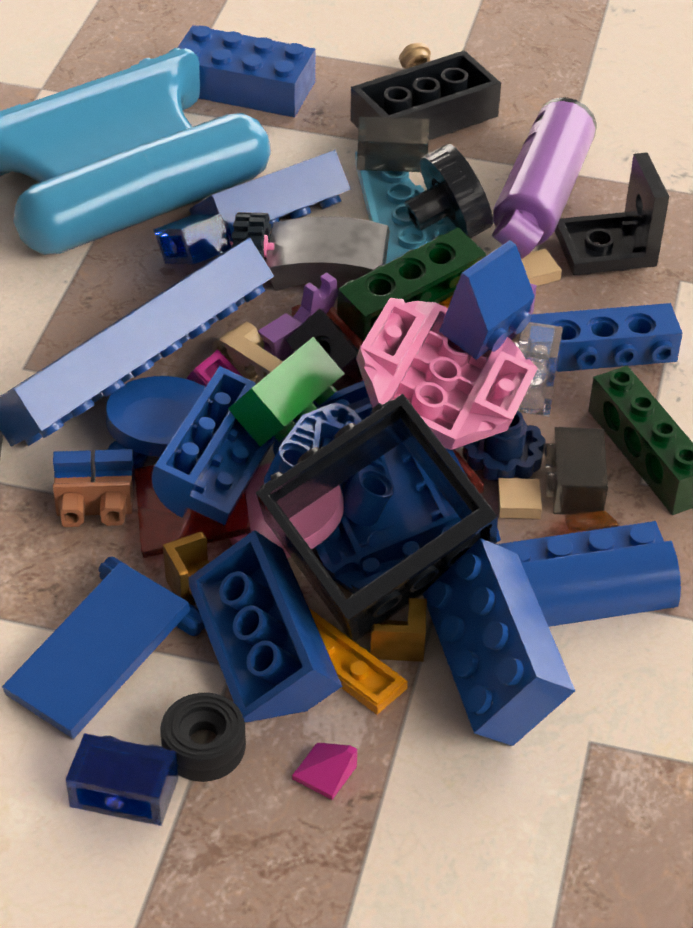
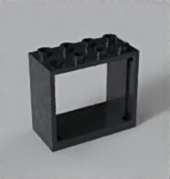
(347, 454)

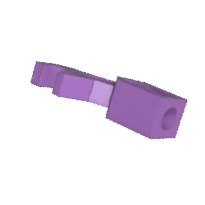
(277, 332)

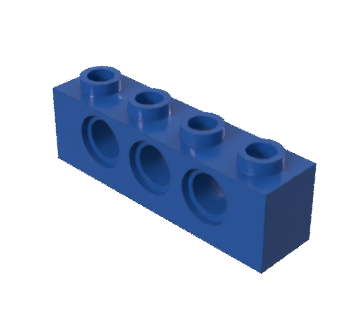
(615, 336)

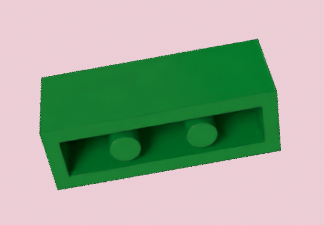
(287, 393)

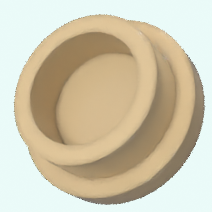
(414, 55)

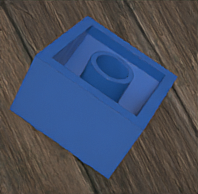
(489, 302)

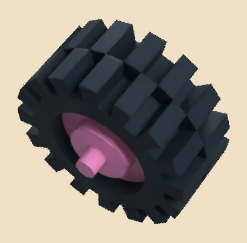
(255, 226)

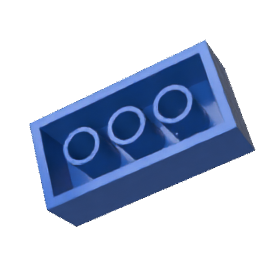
(252, 70)
(497, 643)

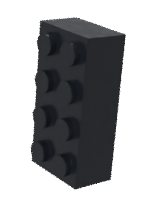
(447, 91)

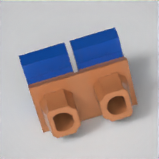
(79, 495)

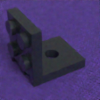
(625, 238)

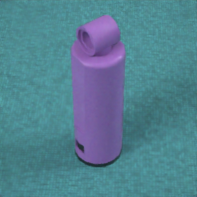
(544, 174)

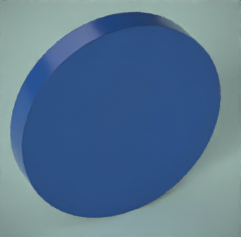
(150, 411)

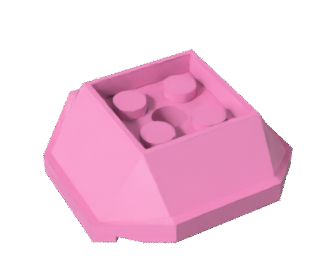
(446, 386)

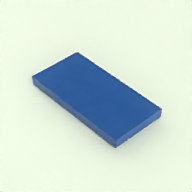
(96, 649)

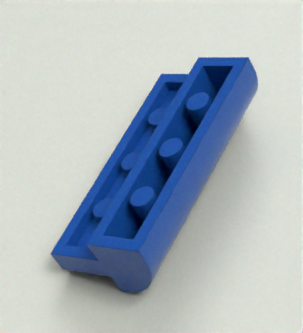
(210, 454)
(601, 572)

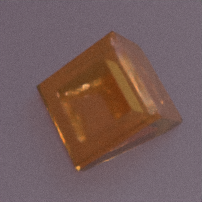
(589, 521)

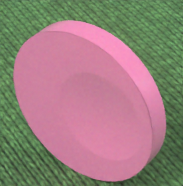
(313, 523)

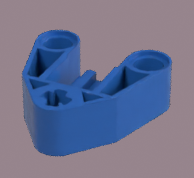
(365, 491)

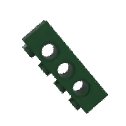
(418, 275)
(645, 436)

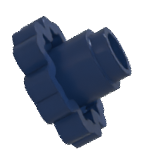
(509, 453)

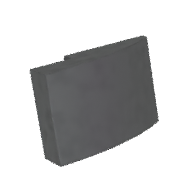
(324, 245)

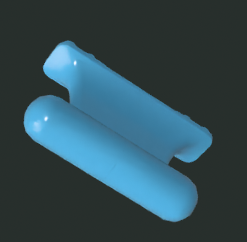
(122, 153)

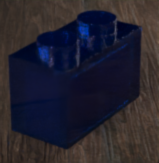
(193, 239)
(122, 779)

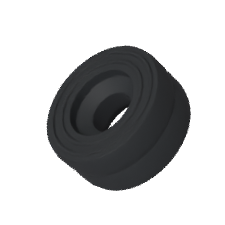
(210, 713)

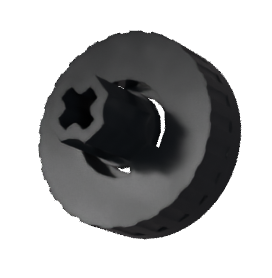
(450, 193)

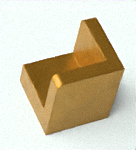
(182, 560)
(401, 639)

